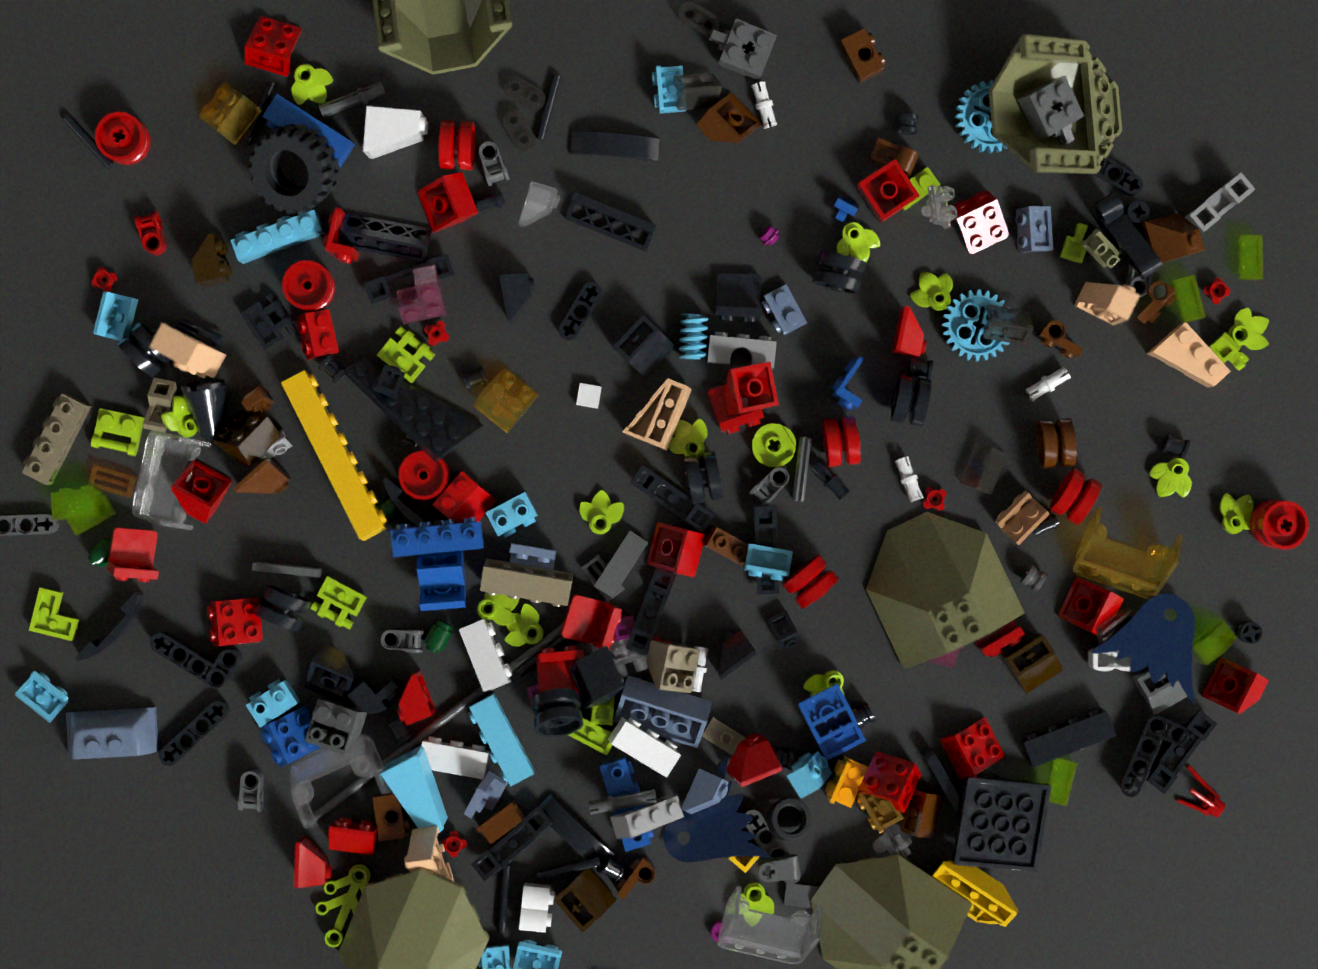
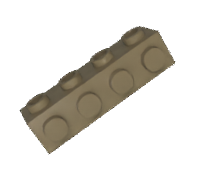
(56, 439)
(526, 582)

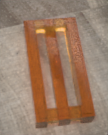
(130, 486)

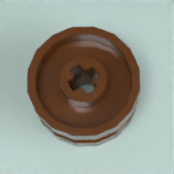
(1056, 443)

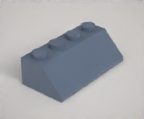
(666, 712)

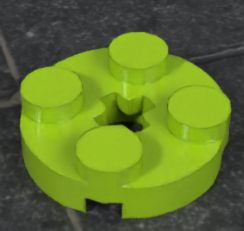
(777, 433)

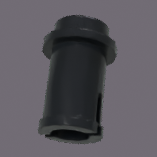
(490, 201)
(1046, 525)

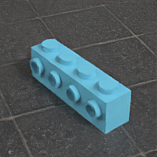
(277, 236)
(502, 740)

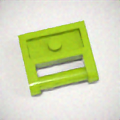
(118, 424)

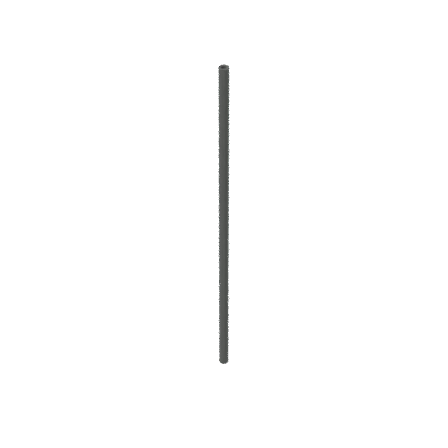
(444, 718)

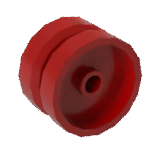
(110, 134)
(456, 145)
(296, 280)
(841, 441)
(411, 476)
(1075, 496)
(1279, 524)
(813, 585)

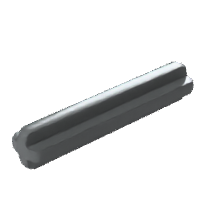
(801, 469)

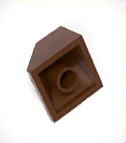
(728, 121)
(1173, 237)
(265, 478)

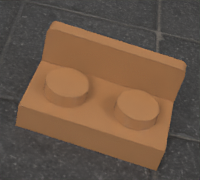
(1021, 517)

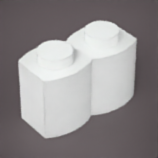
(1107, 661)
(535, 907)

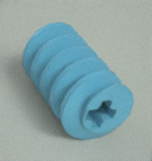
(693, 336)

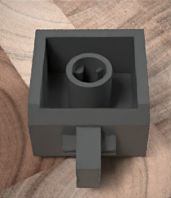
(740, 36)
(1052, 110)

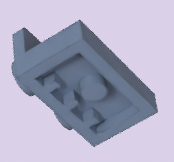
(1034, 229)
(784, 310)
(532, 556)
(486, 794)

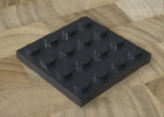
(1001, 823)

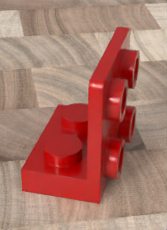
(271, 45)
(972, 749)
(891, 779)

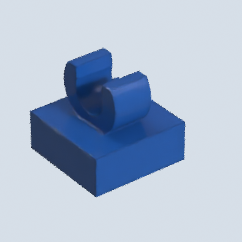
(846, 207)

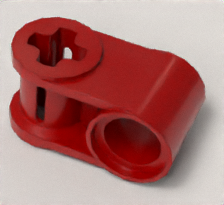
(151, 228)

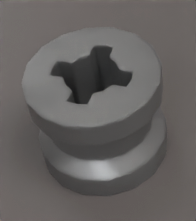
(1033, 578)

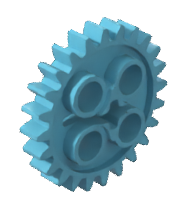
(980, 134)
(958, 319)

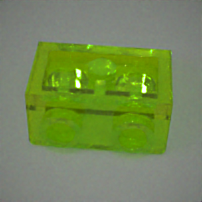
(75, 503)

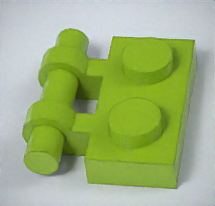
(395, 354)
(341, 596)

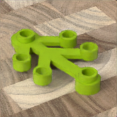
(347, 900)

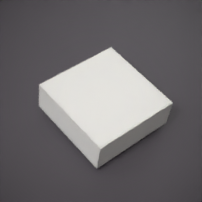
(588, 395)

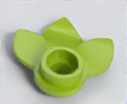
(312, 87)
(859, 245)
(931, 288)
(1251, 330)
(179, 418)
(687, 435)
(1171, 481)
(601, 509)
(1238, 510)
(501, 609)
(524, 622)
(820, 682)
(759, 902)

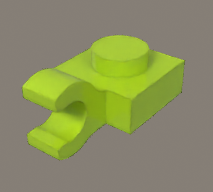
(1072, 249)
(1227, 349)

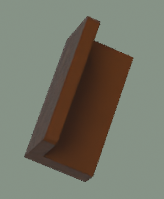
(921, 814)
(501, 821)

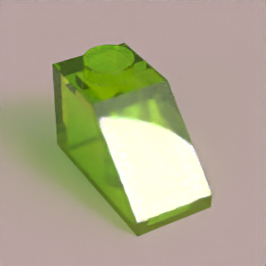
(1213, 643)

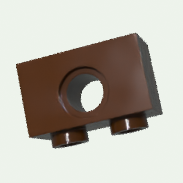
(861, 68)
(386, 828)

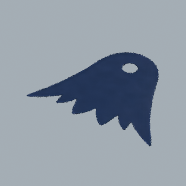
(1158, 642)
(713, 831)

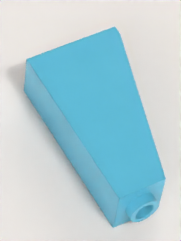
(416, 788)

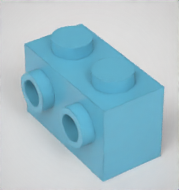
(512, 514)
(273, 702)
(809, 773)

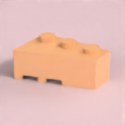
(1107, 301)
(188, 352)
(1190, 355)
(661, 415)
(426, 852)

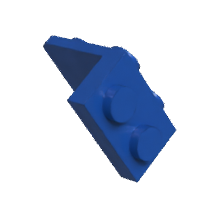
(847, 399)
(287, 737)

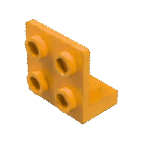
(846, 781)

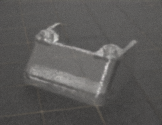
(161, 466)
(363, 760)
(768, 934)

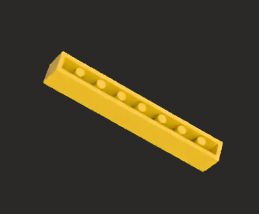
(334, 455)

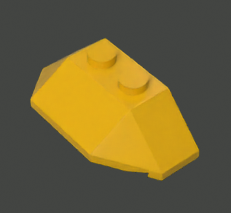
(988, 896)

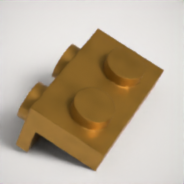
(881, 811)

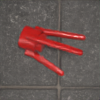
(1211, 804)

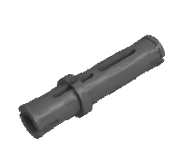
(360, 96)
(622, 802)

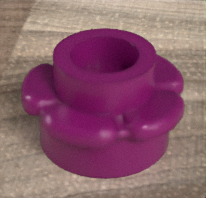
(769, 235)

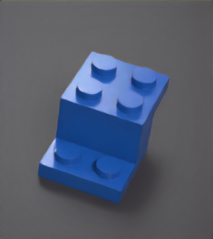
(441, 580)
(831, 721)

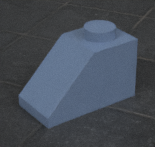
(704, 792)

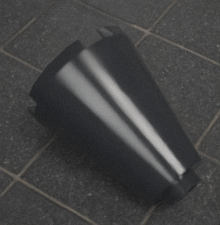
(206, 405)

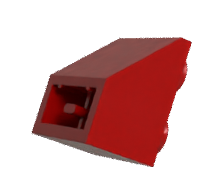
(353, 836)

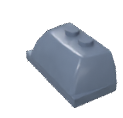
(112, 733)

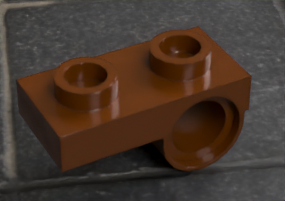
(885, 152)
(1151, 313)
(1067, 348)
(257, 400)
(726, 545)
(626, 884)

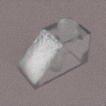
(538, 203)

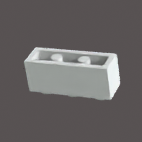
(486, 655)
(645, 746)
(456, 758)

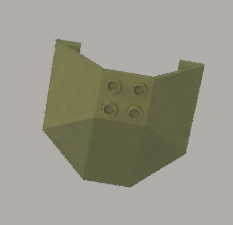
(440, 33)
(1030, 66)
(939, 588)
(887, 915)
(414, 924)

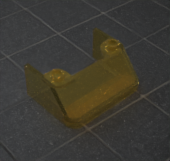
(1123, 565)

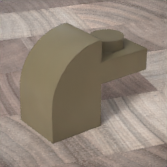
(160, 402)

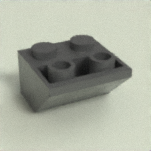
(1159, 694)
(335, 726)

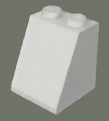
(392, 129)

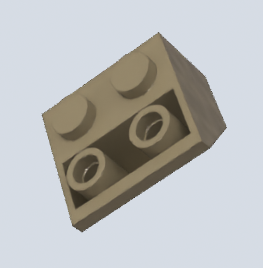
(672, 665)

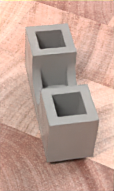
(1220, 202)
(722, 347)
(638, 821)

